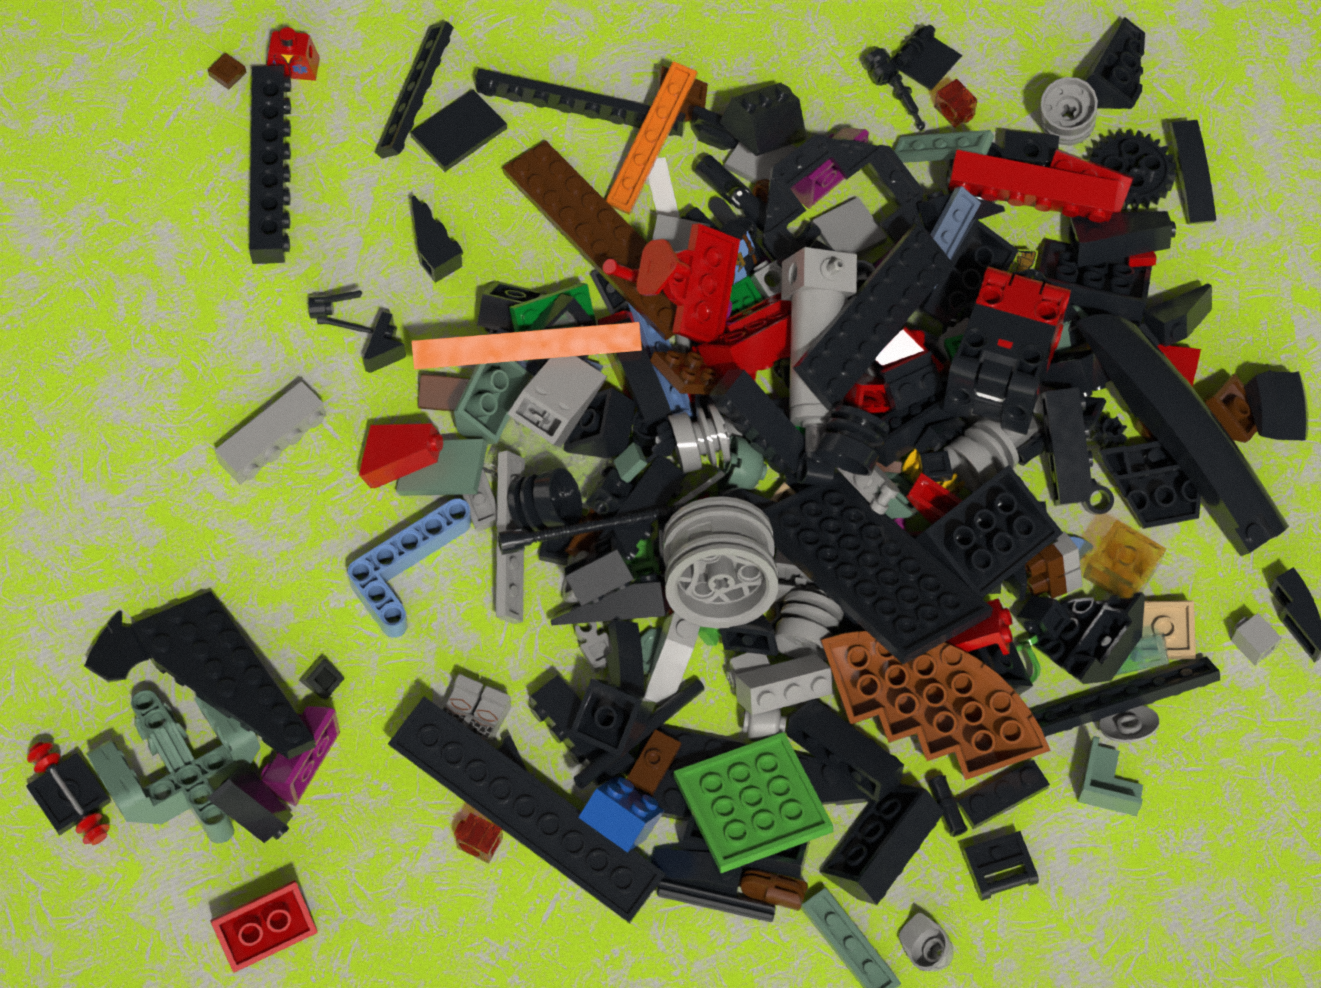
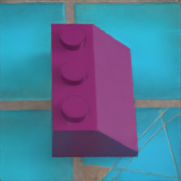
(826, 176)
(292, 776)

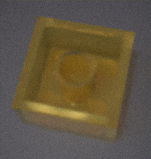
(1124, 561)

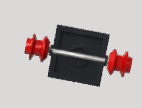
(68, 793)

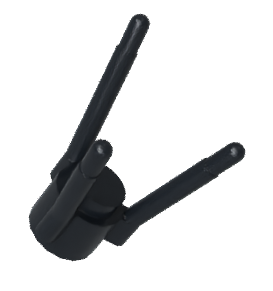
(323, 306)

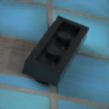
(1003, 794)

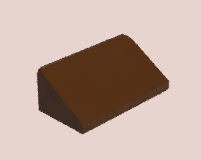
(440, 392)

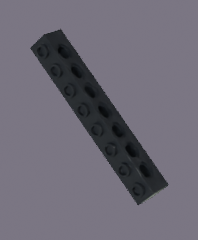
(269, 247)

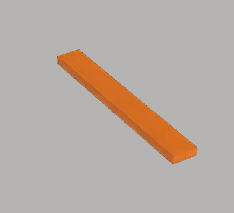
(526, 345)

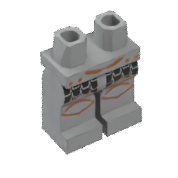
(478, 709)

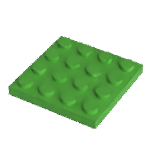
(753, 802)

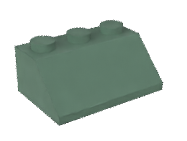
(488, 399)

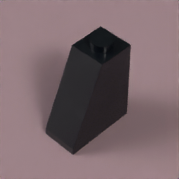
(252, 804)

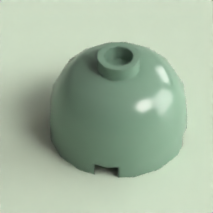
(744, 468)

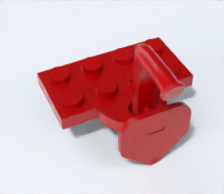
(702, 280)

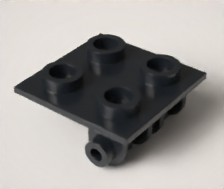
(926, 58)

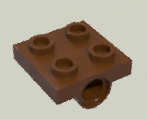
(686, 372)

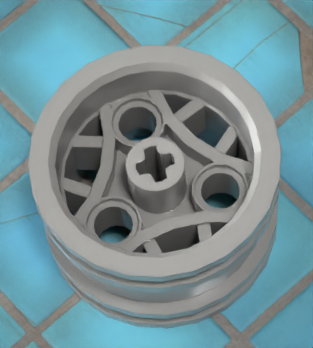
(719, 562)

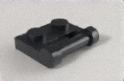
(998, 856)

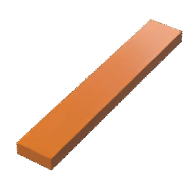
(651, 137)

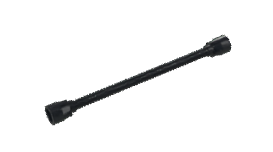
(515, 540)

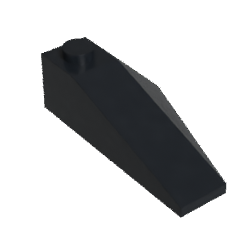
(1118, 68)

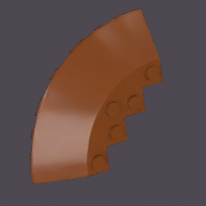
(941, 697)

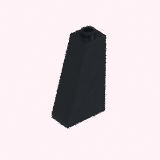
(1120, 237)

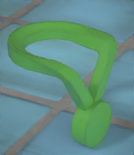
(1026, 642)

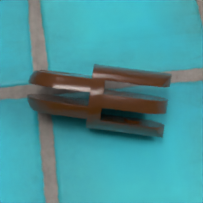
(774, 888)

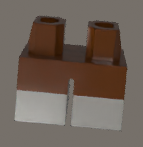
(1055, 569)

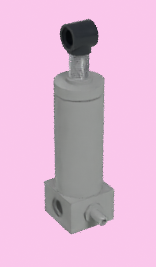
(818, 289)

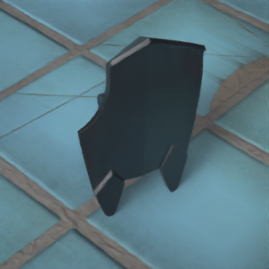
(115, 651)

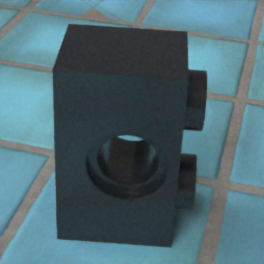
(1040, 146)

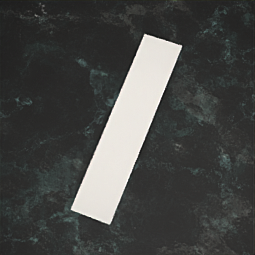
(662, 189)

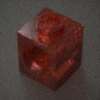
(956, 103)
(478, 837)

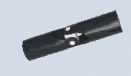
(723, 181)

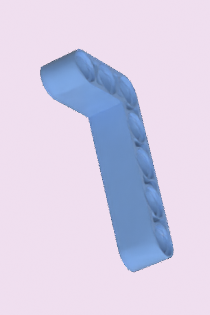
(402, 559)

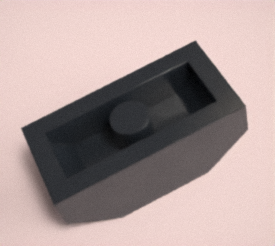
(709, 131)

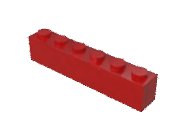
(1034, 186)

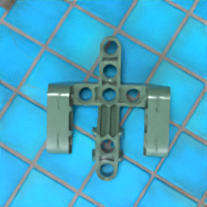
(188, 780)

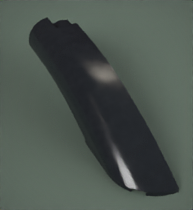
(1186, 429)

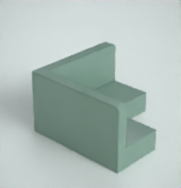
(1101, 788)

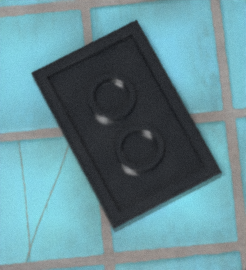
(459, 130)

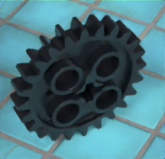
(1150, 183)

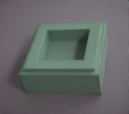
(630, 462)

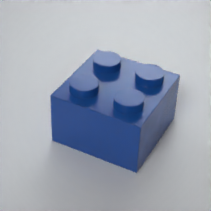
(621, 813)

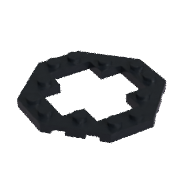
(849, 158)

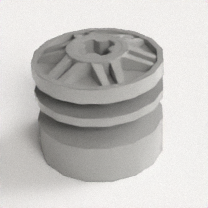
(1073, 98)
(700, 438)
(981, 454)
(806, 622)

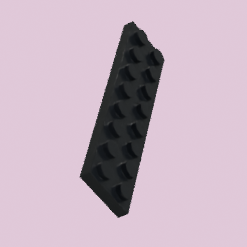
(873, 316)

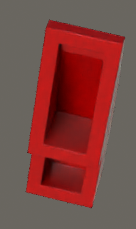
(931, 498)

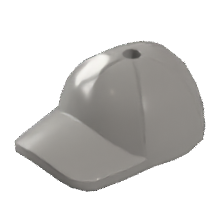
(924, 943)

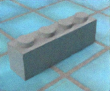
(271, 433)

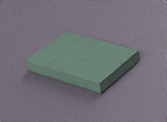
(454, 474)

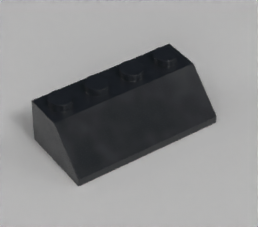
(882, 842)

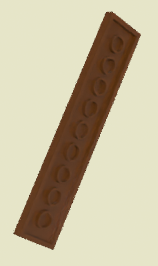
(588, 225)

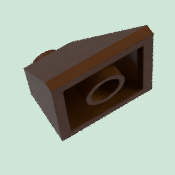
(1232, 408)

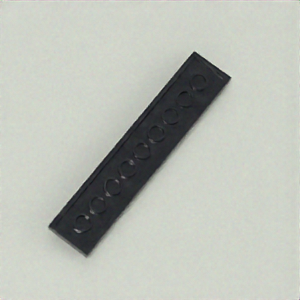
(525, 809)

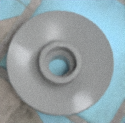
(1131, 725)

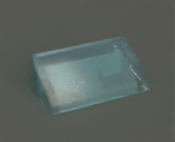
(1148, 653)

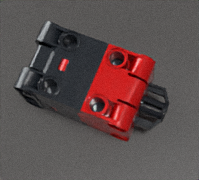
(1007, 348)

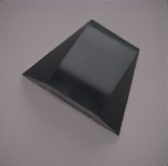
(1152, 484)
(1096, 636)

